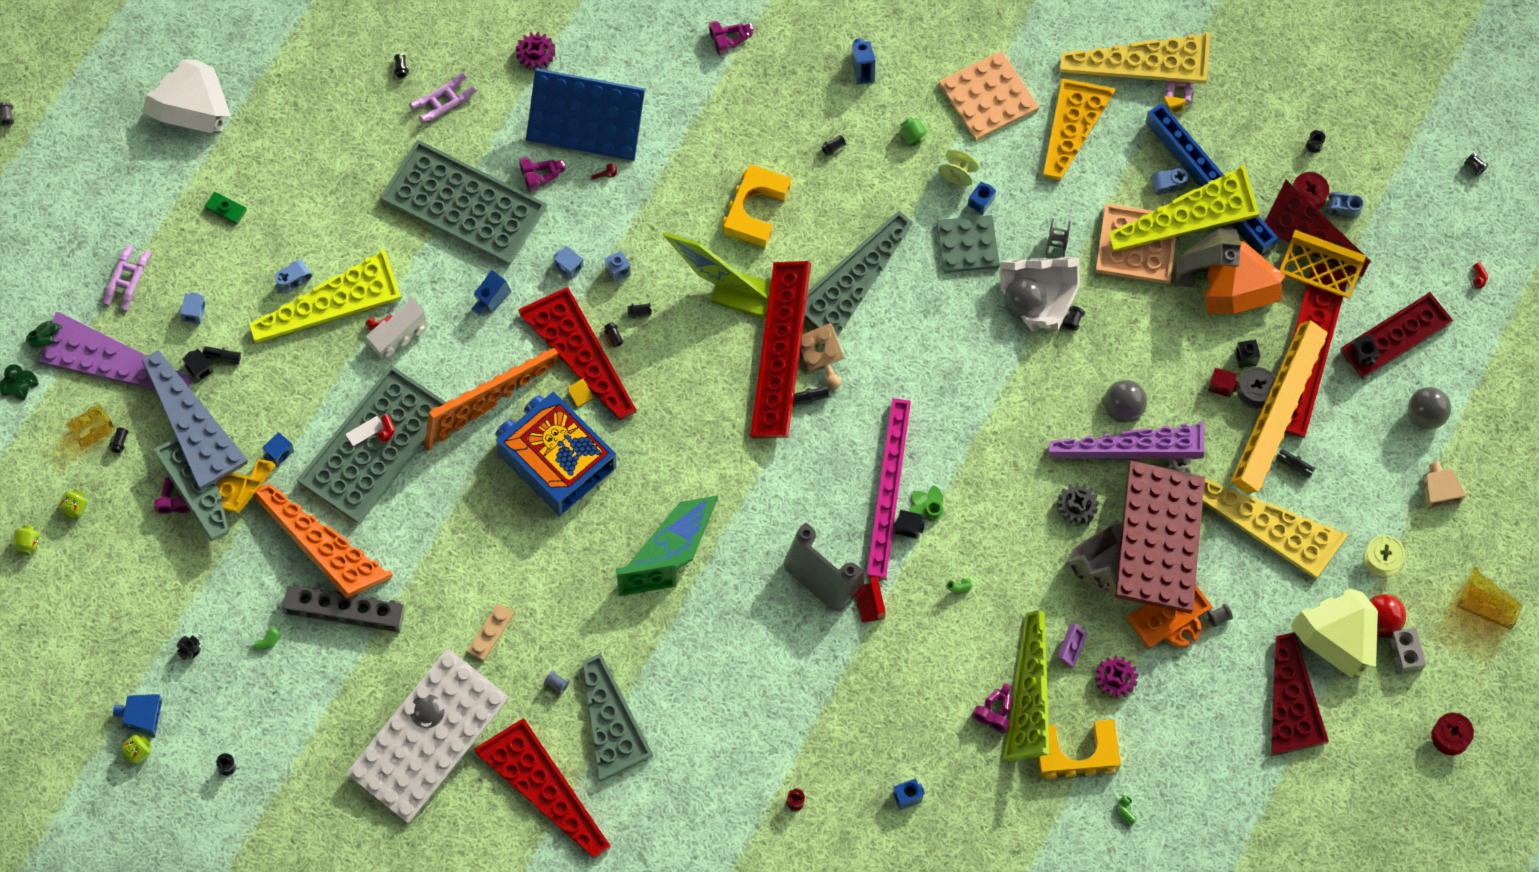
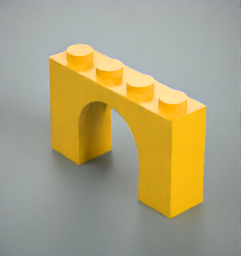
(754, 182)
(1105, 758)

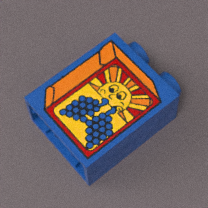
(555, 452)

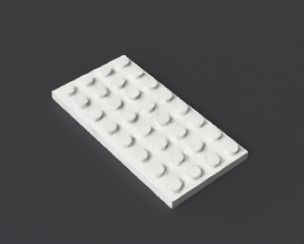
(410, 761)

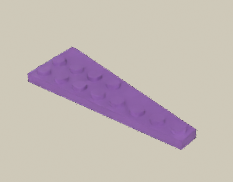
(95, 354)
(1136, 444)

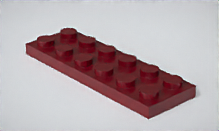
(1402, 332)

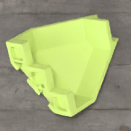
(1341, 631)

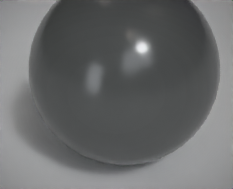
(1025, 298)
(1125, 401)
(1429, 408)
(427, 711)

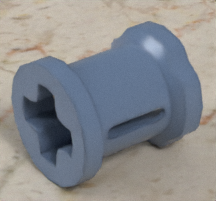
(556, 682)

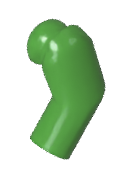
(959, 588)
(269, 641)
(1124, 809)

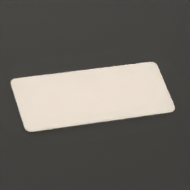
(365, 430)

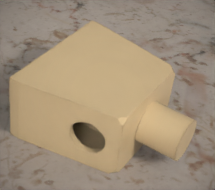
(1442, 487)

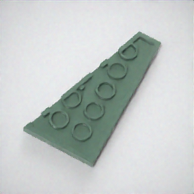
(204, 504)
(615, 731)

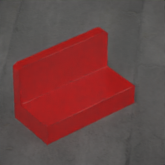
(871, 601)

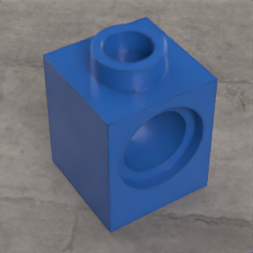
(981, 204)
(277, 449)
(904, 801)

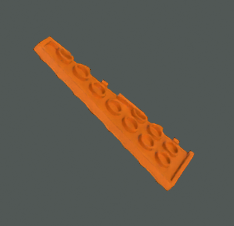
(481, 399)
(330, 551)

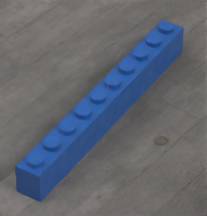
(1203, 170)

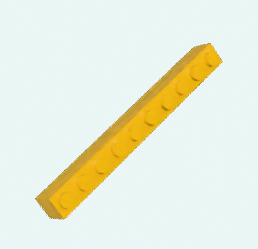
(1279, 407)

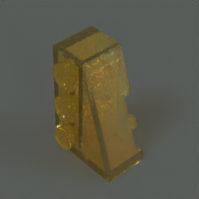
(1489, 601)

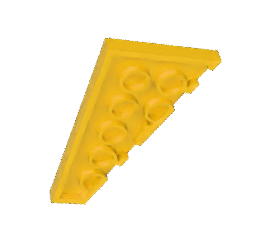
(1075, 117)

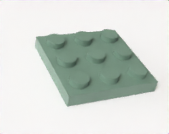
(968, 244)

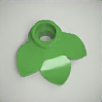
(925, 502)

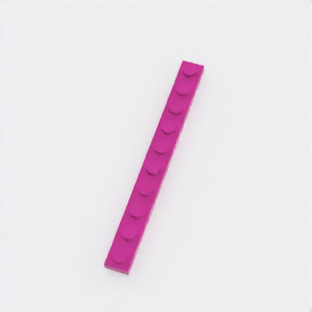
(889, 489)

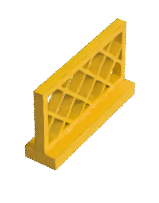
(1326, 249)

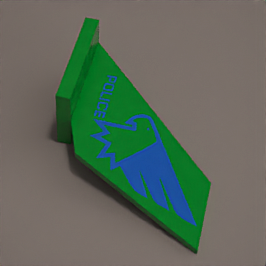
(667, 549)

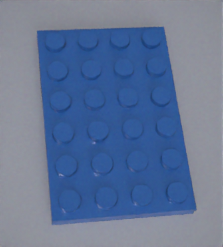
(585, 114)

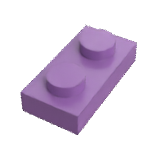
(1071, 645)

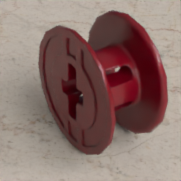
(1313, 188)
(1451, 744)

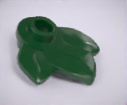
(43, 334)
(19, 384)

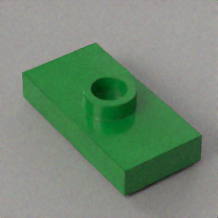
(225, 208)

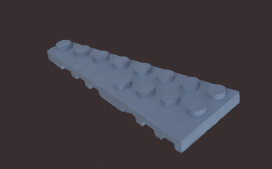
(202, 440)

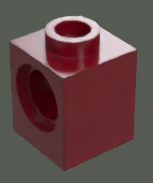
(1223, 382)

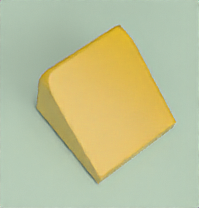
(1174, 104)
(580, 393)

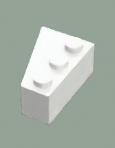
(398, 330)

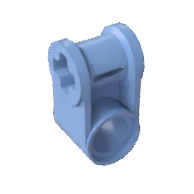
(1169, 181)
(1344, 204)
(293, 276)

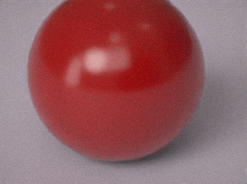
(1390, 614)

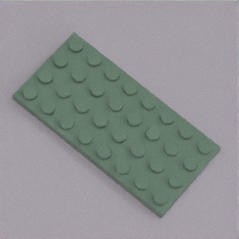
(463, 202)
(360, 474)

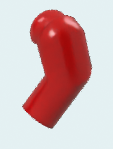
(1481, 277)
(372, 324)
(388, 430)

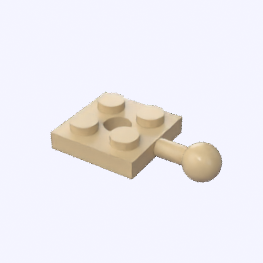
(831, 354)

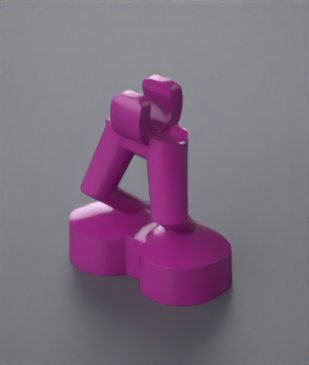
(721, 41)
(531, 178)
(166, 504)
(986, 716)

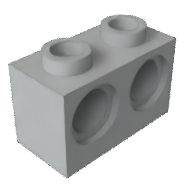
(1412, 651)

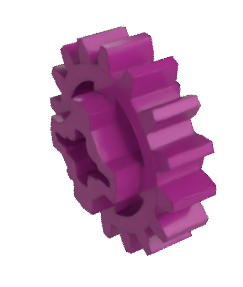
(535, 51)
(1121, 669)

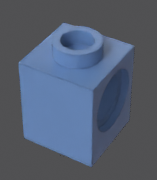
(568, 262)
(617, 266)
(193, 308)

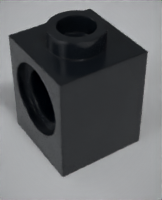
(1365, 343)
(1247, 353)
(197, 365)
(909, 524)

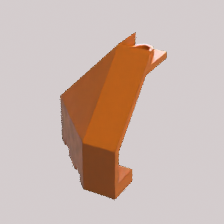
(1243, 287)

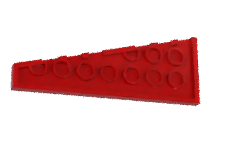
(565, 329)
(528, 768)

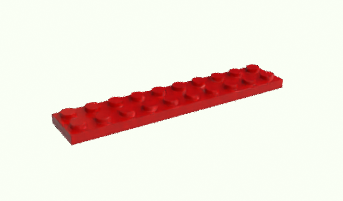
(1323, 310)
(780, 350)

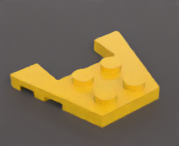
(238, 489)

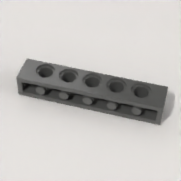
(391, 622)

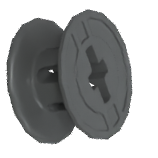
(1058, 237)
(1257, 378)

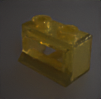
(85, 420)

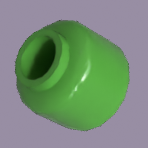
(913, 131)

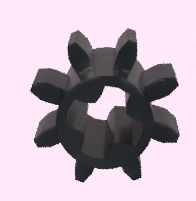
(188, 647)

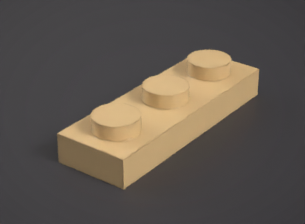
(490, 632)

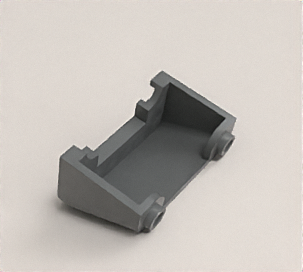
(818, 575)

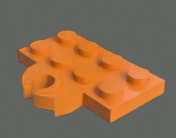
(1159, 624)

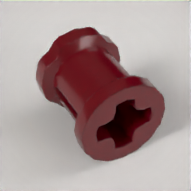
(791, 796)

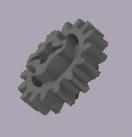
(1081, 496)

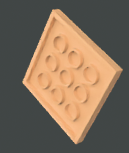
(988, 95)
(1145, 262)

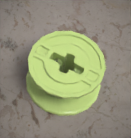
(959, 166)
(1374, 558)

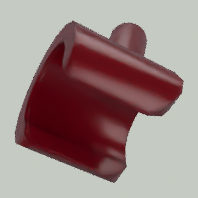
(611, 171)

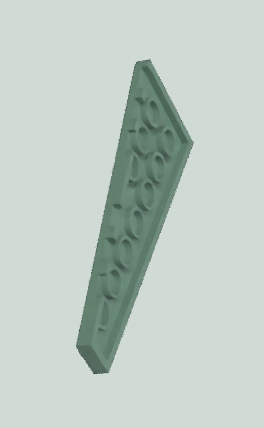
(845, 286)

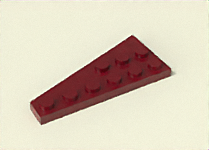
(1294, 212)
(1295, 709)

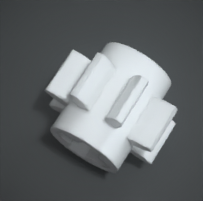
(1184, 464)

